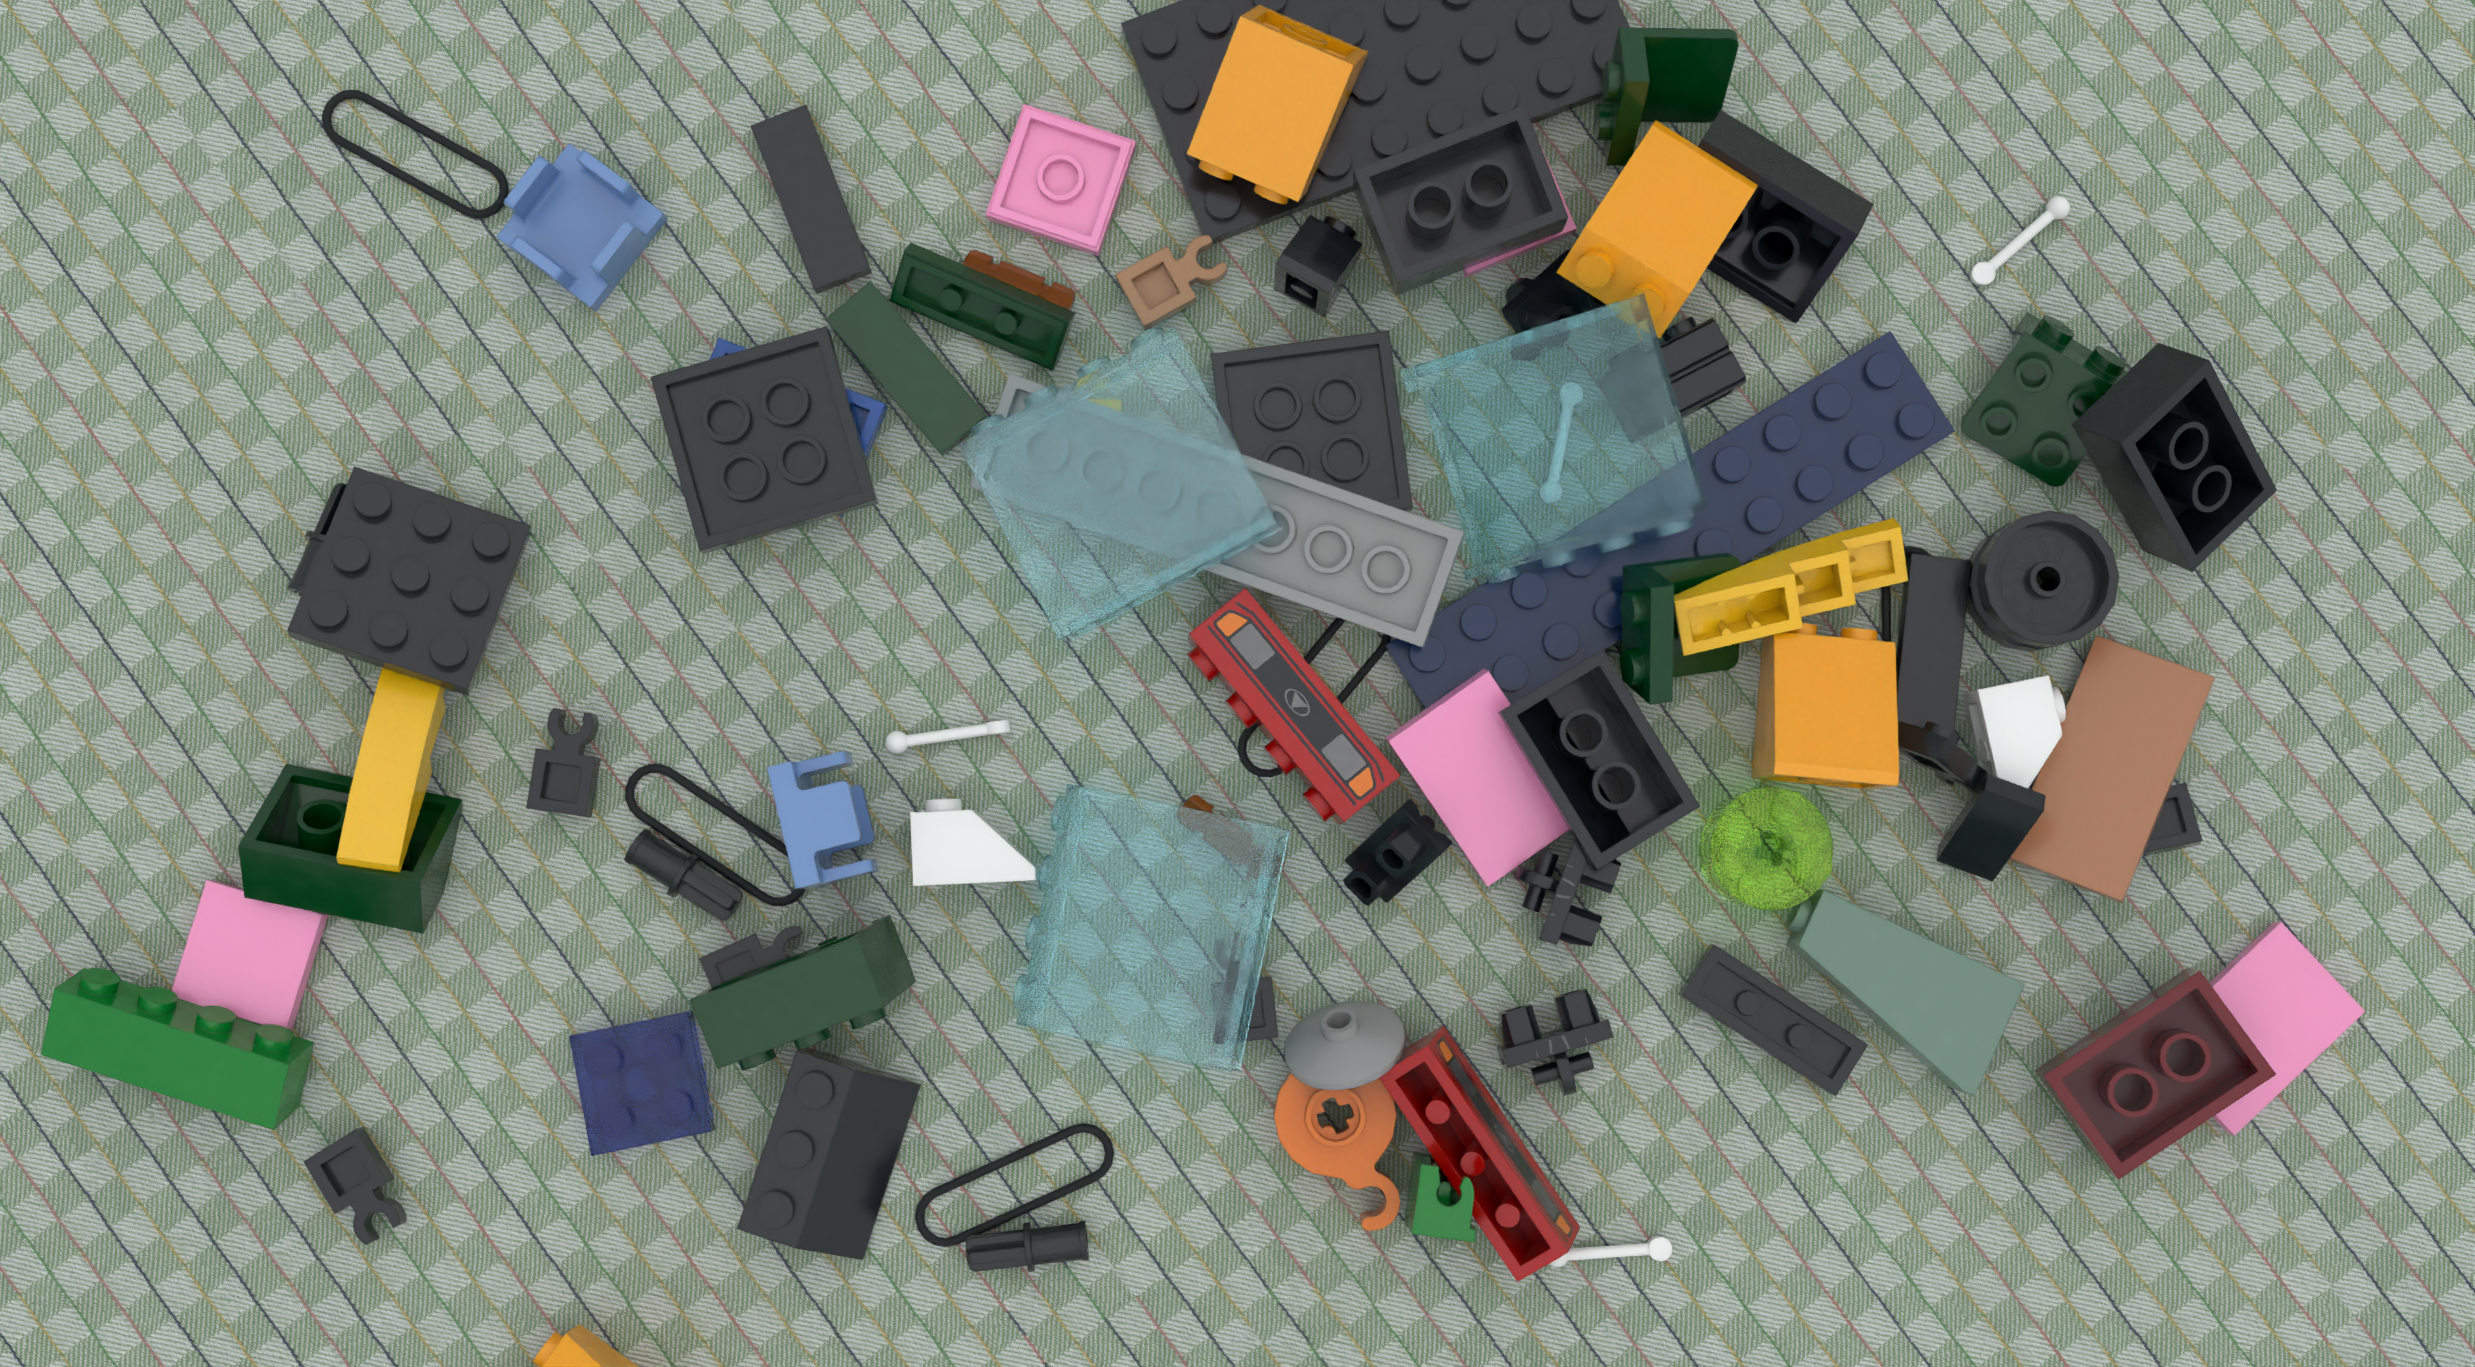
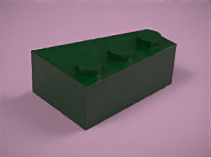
(804, 996)

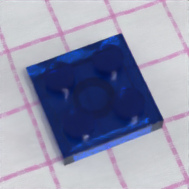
(642, 1083)

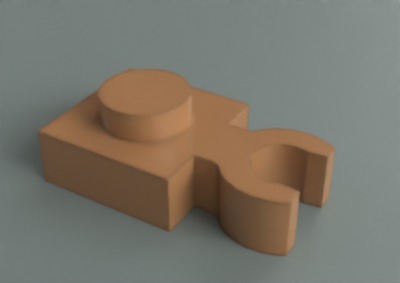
(1161, 285)

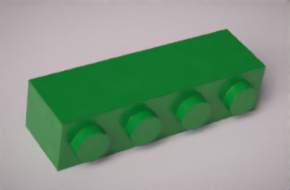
(177, 1047)

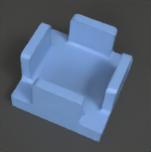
(579, 223)
(821, 820)

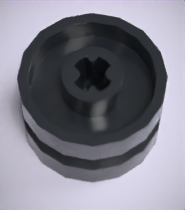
(2075, 589)

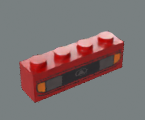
(1291, 707)
(1475, 1140)

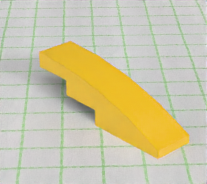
(1787, 585)
(391, 772)

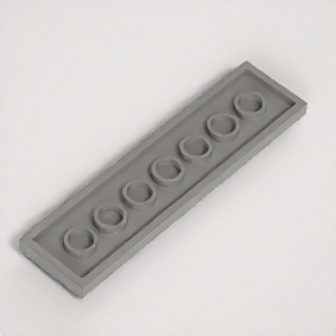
(1333, 549)

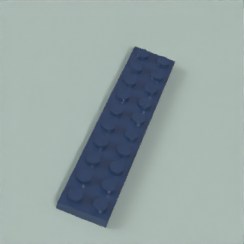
(1758, 489)

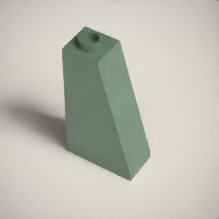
(1915, 989)

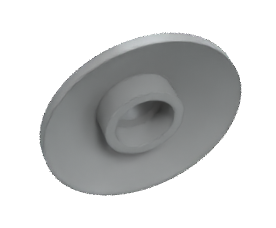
(1345, 1045)

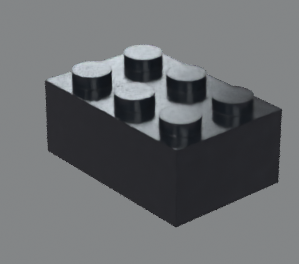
(1459, 200)
(2175, 456)

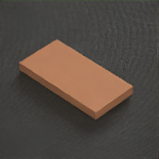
(2112, 767)

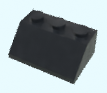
(1790, 227)
(1599, 759)
(829, 1155)

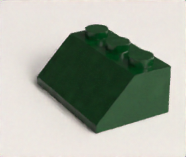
(295, 844)

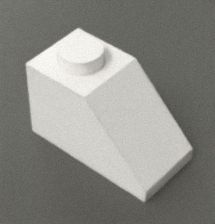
(2015, 727)
(962, 848)

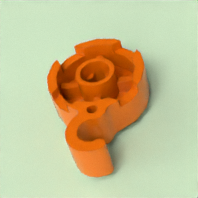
(1342, 1152)

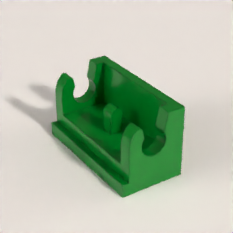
(1435, 1206)

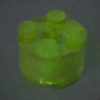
(1797, 864)

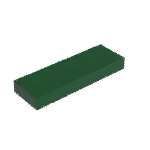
(981, 306)
(906, 368)

